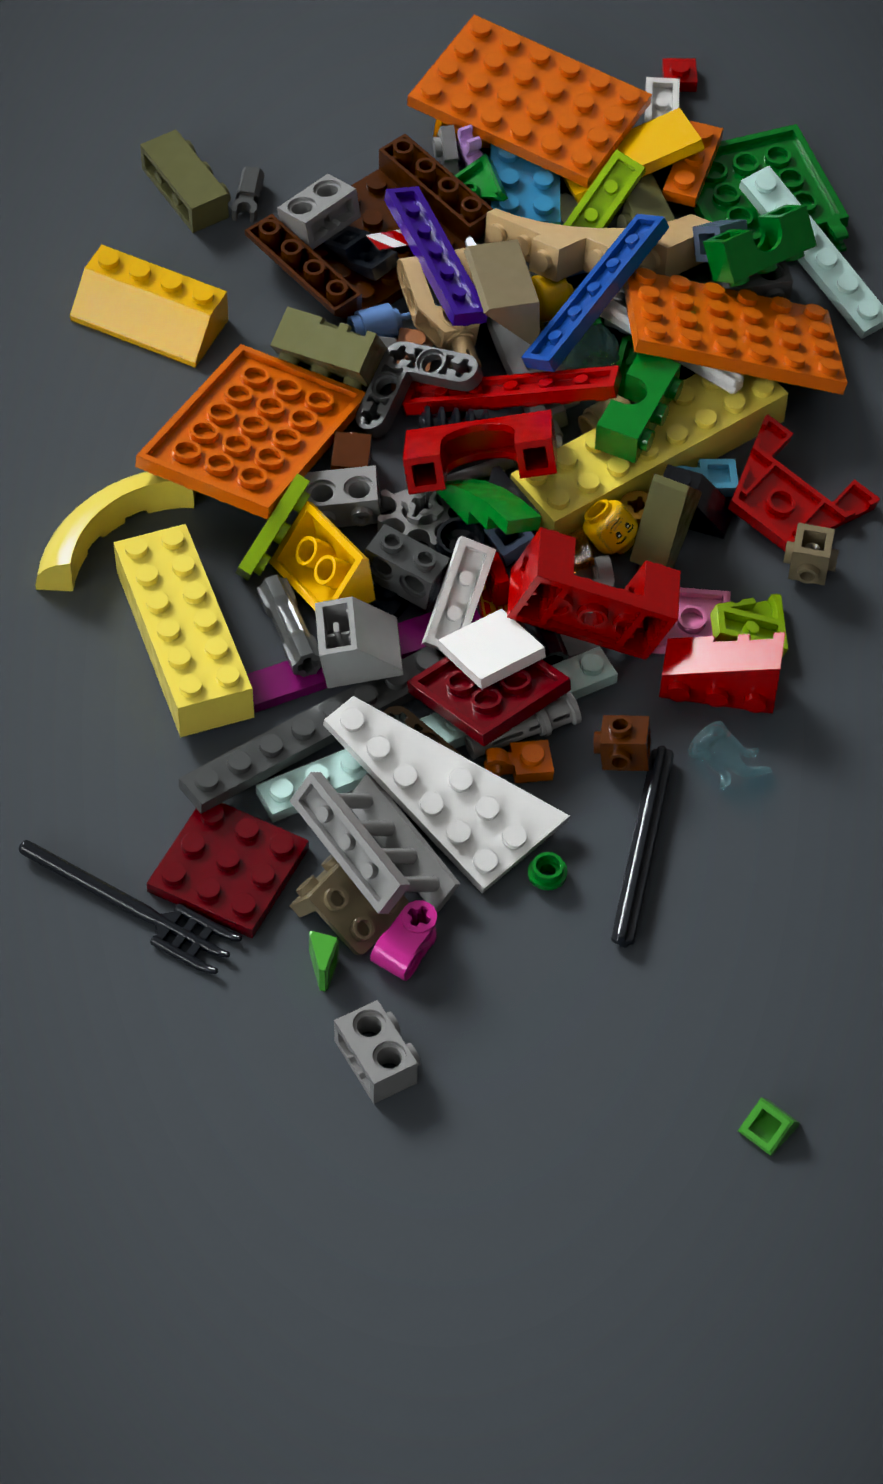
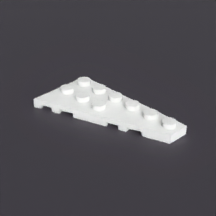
(460, 806)

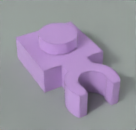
(467, 146)

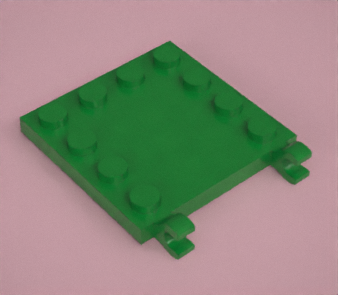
(794, 164)

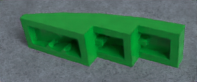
(490, 505)

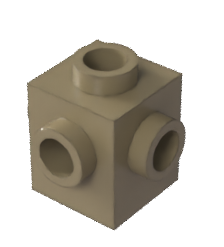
(811, 554)

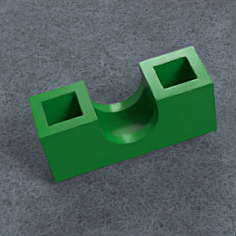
(784, 237)
(630, 428)

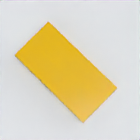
(654, 145)

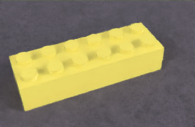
(184, 630)

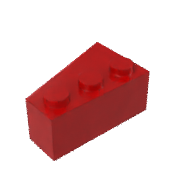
(723, 672)

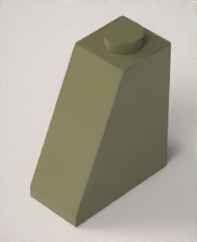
(664, 521)

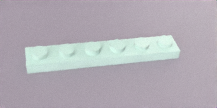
(823, 261)

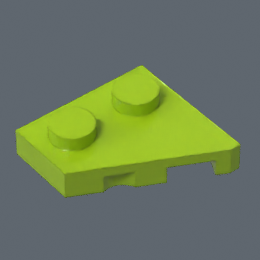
(749, 617)

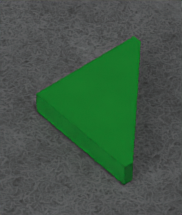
(483, 179)

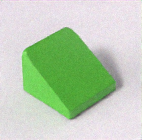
(324, 957)
(768, 1126)

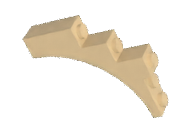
(564, 250)

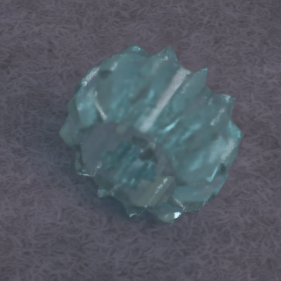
(595, 349)

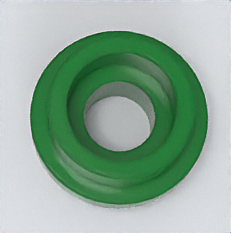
(547, 862)

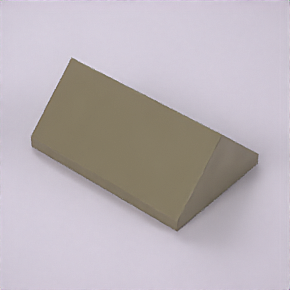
(505, 287)

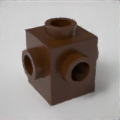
(624, 743)

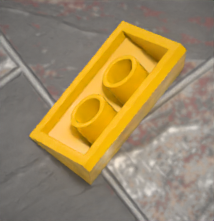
(322, 560)

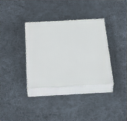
(491, 648)

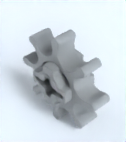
(415, 514)

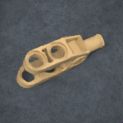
(430, 317)

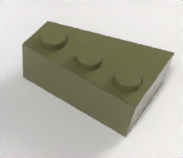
(328, 348)

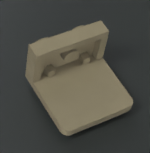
(344, 907)

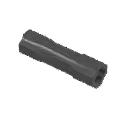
(298, 644)

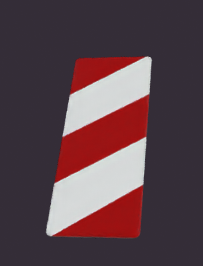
(388, 239)

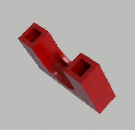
(439, 449)

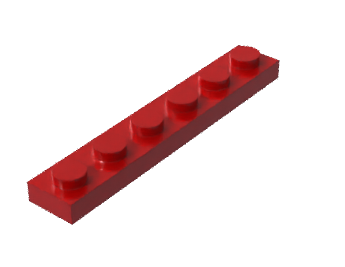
(519, 390)

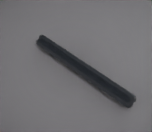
(642, 847)

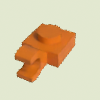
(525, 760)

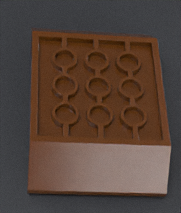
(400, 166)

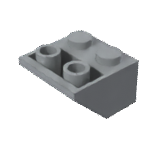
(356, 642)

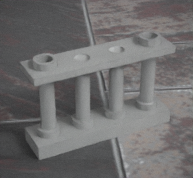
(358, 852)

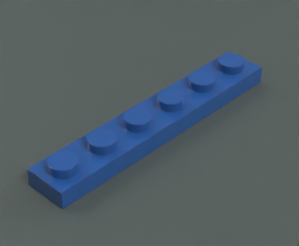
(595, 292)

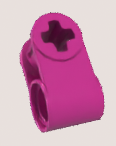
(406, 940)

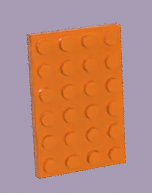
(530, 100)
(733, 331)
(251, 430)

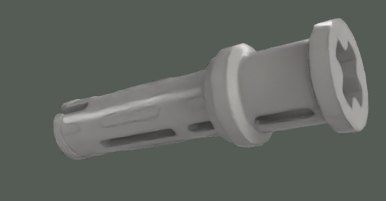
(557, 714)

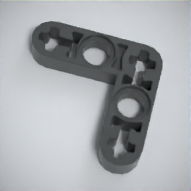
(403, 375)

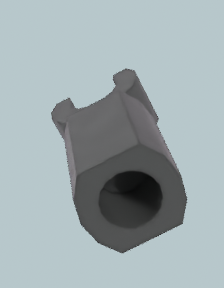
(248, 193)

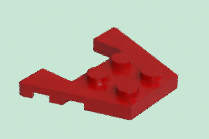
(777, 499)

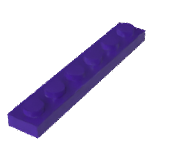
(435, 255)

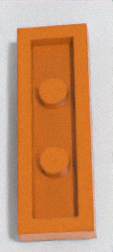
(689, 174)

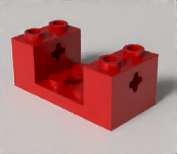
(623, 620)

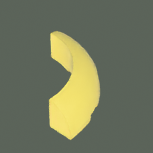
(101, 516)

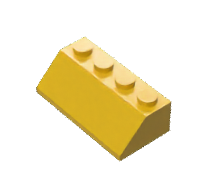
(149, 306)

